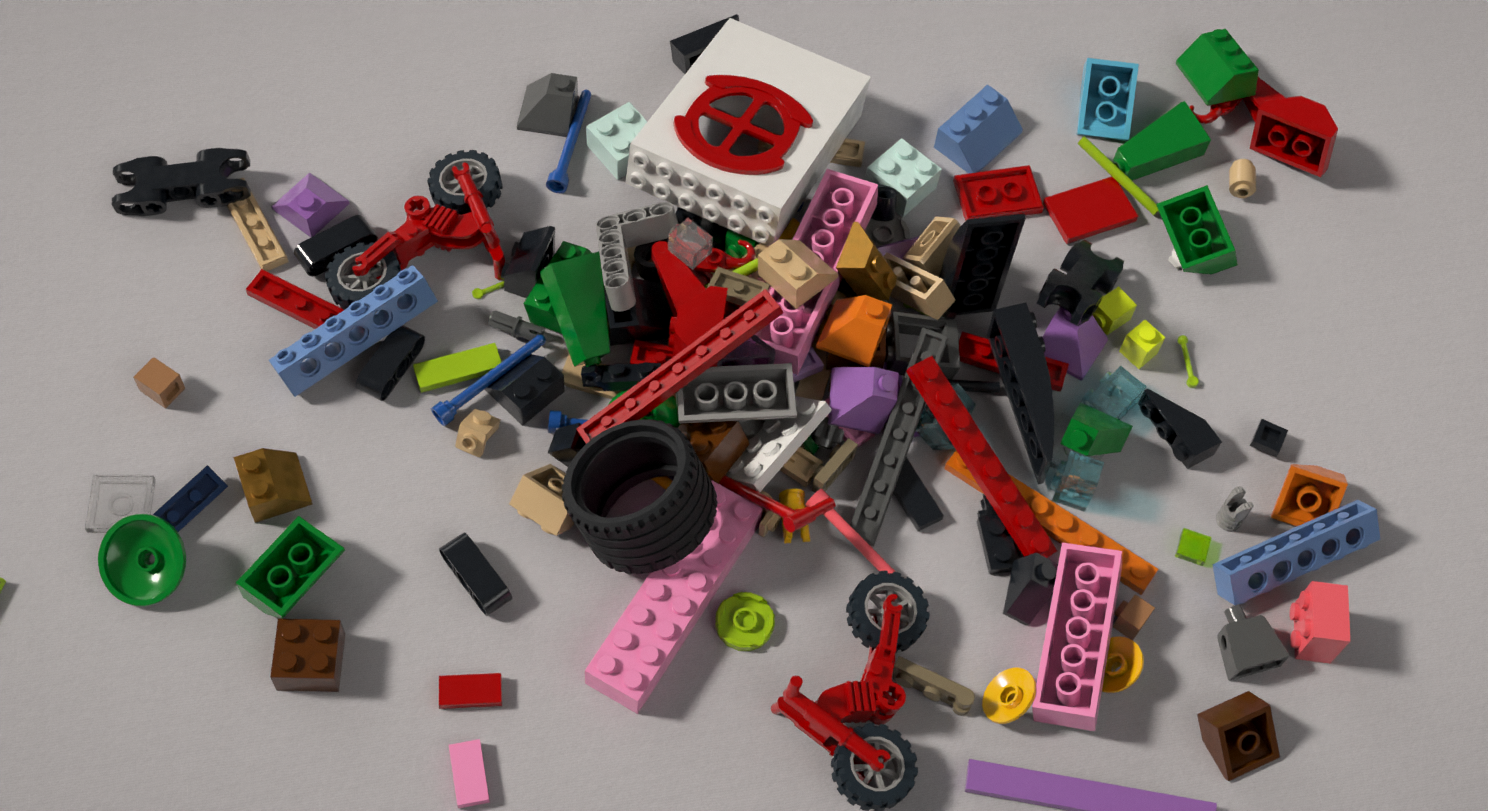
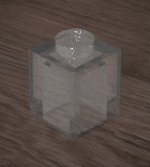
(689, 243)

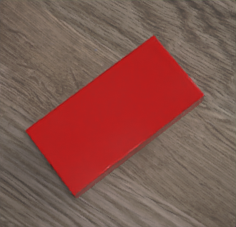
(470, 690)

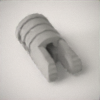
(1234, 510)

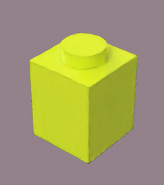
(1114, 310)
(1142, 344)

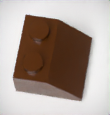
(1239, 734)

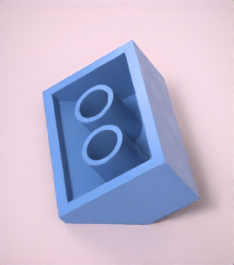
(978, 131)

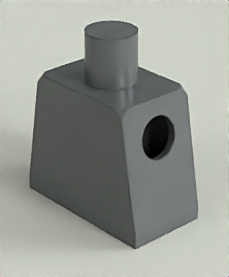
(1249, 645)

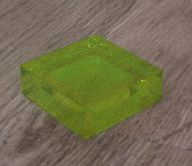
(1193, 546)

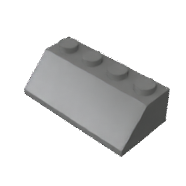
(738, 394)

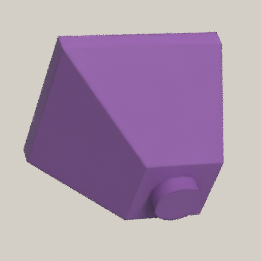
(310, 205)
(1074, 344)
(862, 397)

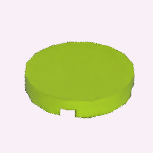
(744, 621)

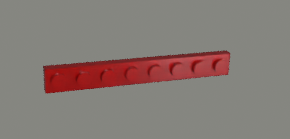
(685, 365)
(980, 459)

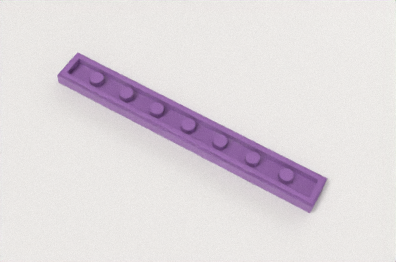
(1069, 792)

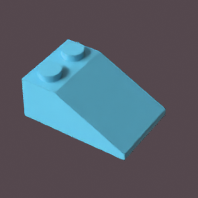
(1107, 99)

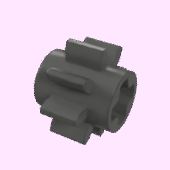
(827, 434)

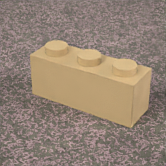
(919, 288)

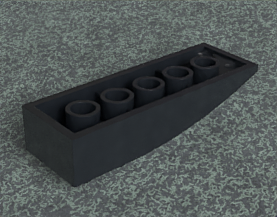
(980, 262)
(1026, 381)

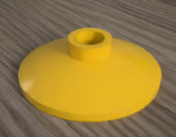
(1129, 656)
(1009, 695)

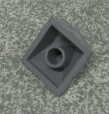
(549, 105)

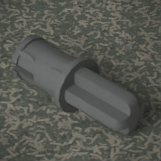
(514, 325)

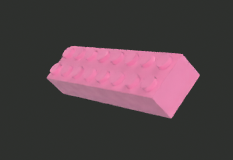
(824, 231)
(670, 606)

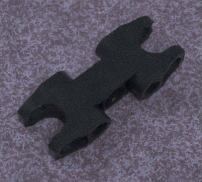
(163, 183)
(1078, 287)

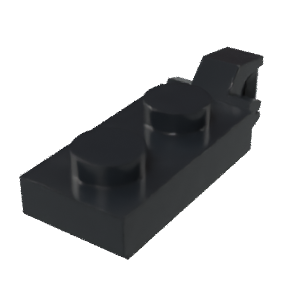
(616, 376)
(995, 540)

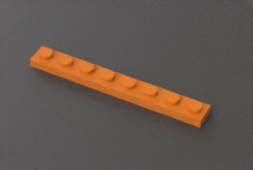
(1068, 528)

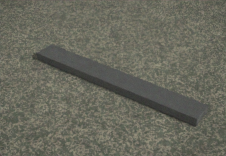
(895, 443)

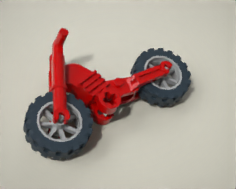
(454, 222)
(864, 751)

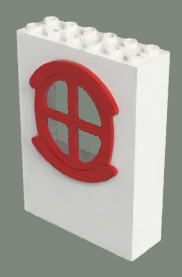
(763, 83)

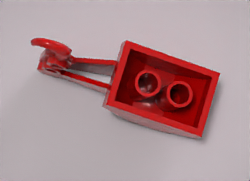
(1285, 128)
(693, 305)

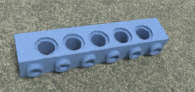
(349, 343)
(1296, 552)

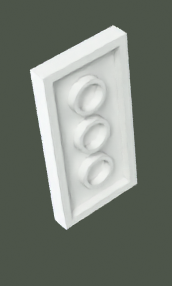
(777, 443)

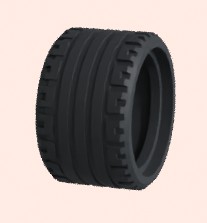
(661, 531)

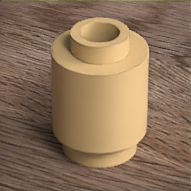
(1242, 178)

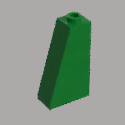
(1163, 144)
(579, 305)

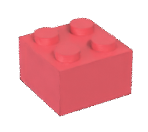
(1320, 622)

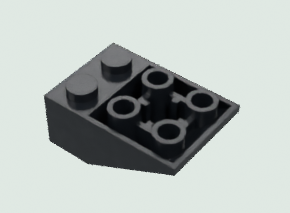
(645, 320)

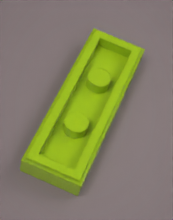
(456, 367)

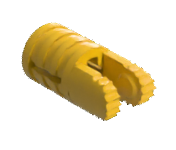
(794, 499)

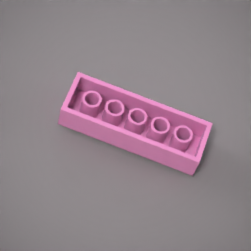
(1077, 637)

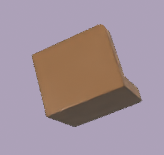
(159, 382)

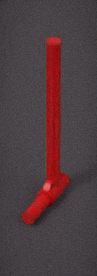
(793, 518)

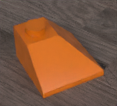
(855, 328)
(1308, 494)

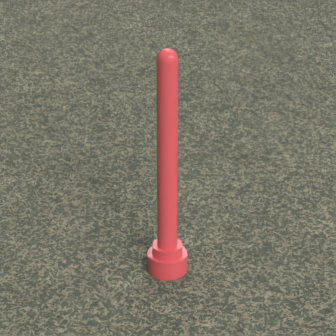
(858, 542)

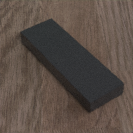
(916, 498)

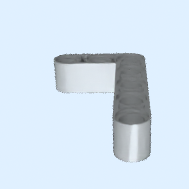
(624, 231)

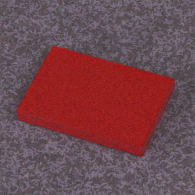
(998, 193)
(1090, 209)

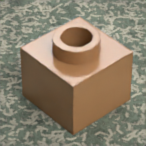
(1132, 616)

